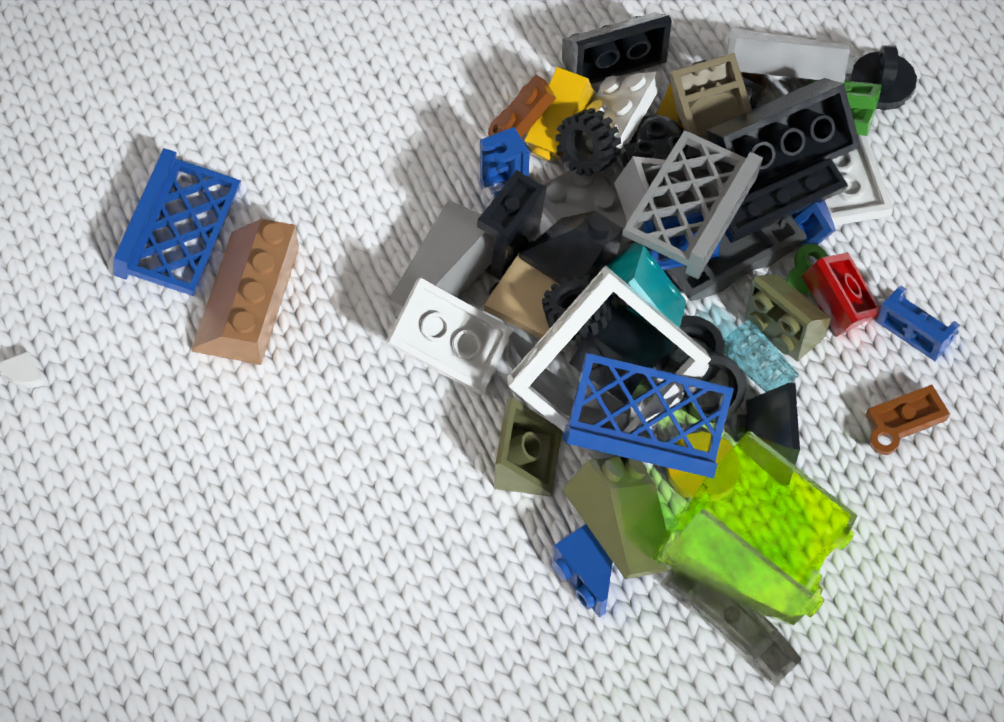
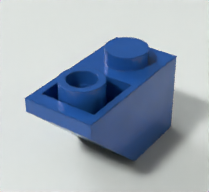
(586, 566)

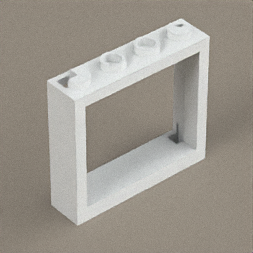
(571, 322)

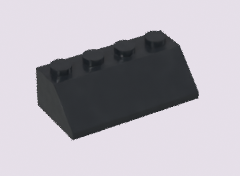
(791, 131)

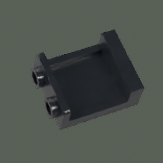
(513, 220)

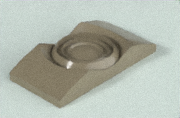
(709, 94)

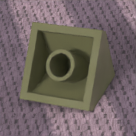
(526, 451)

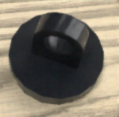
(891, 71)

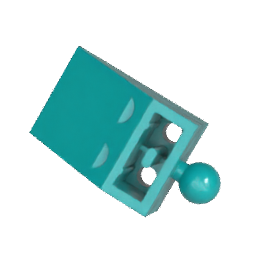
(649, 280)

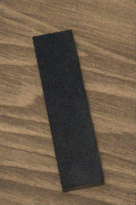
(786, 198)

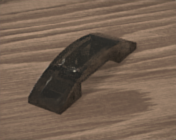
(750, 631)

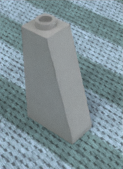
(790, 56)
(449, 256)

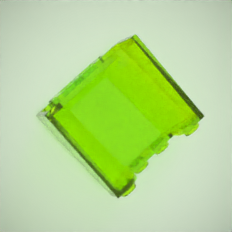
(758, 533)

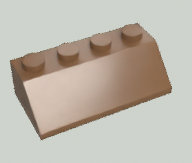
(248, 292)

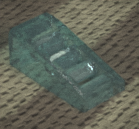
(757, 341)

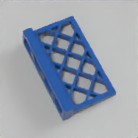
(146, 221)
(640, 447)

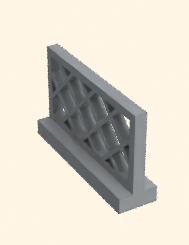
(715, 220)

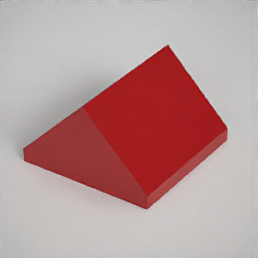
(841, 292)

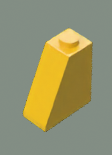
(572, 96)

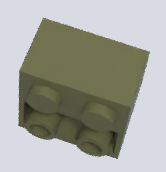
(785, 316)

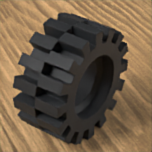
(601, 136)
(563, 295)

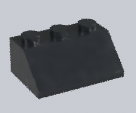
(618, 47)

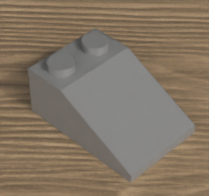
(639, 175)

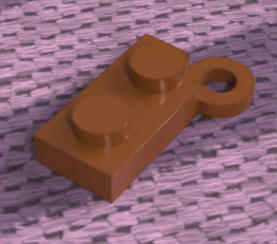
(525, 108)
(905, 417)

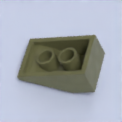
(621, 511)

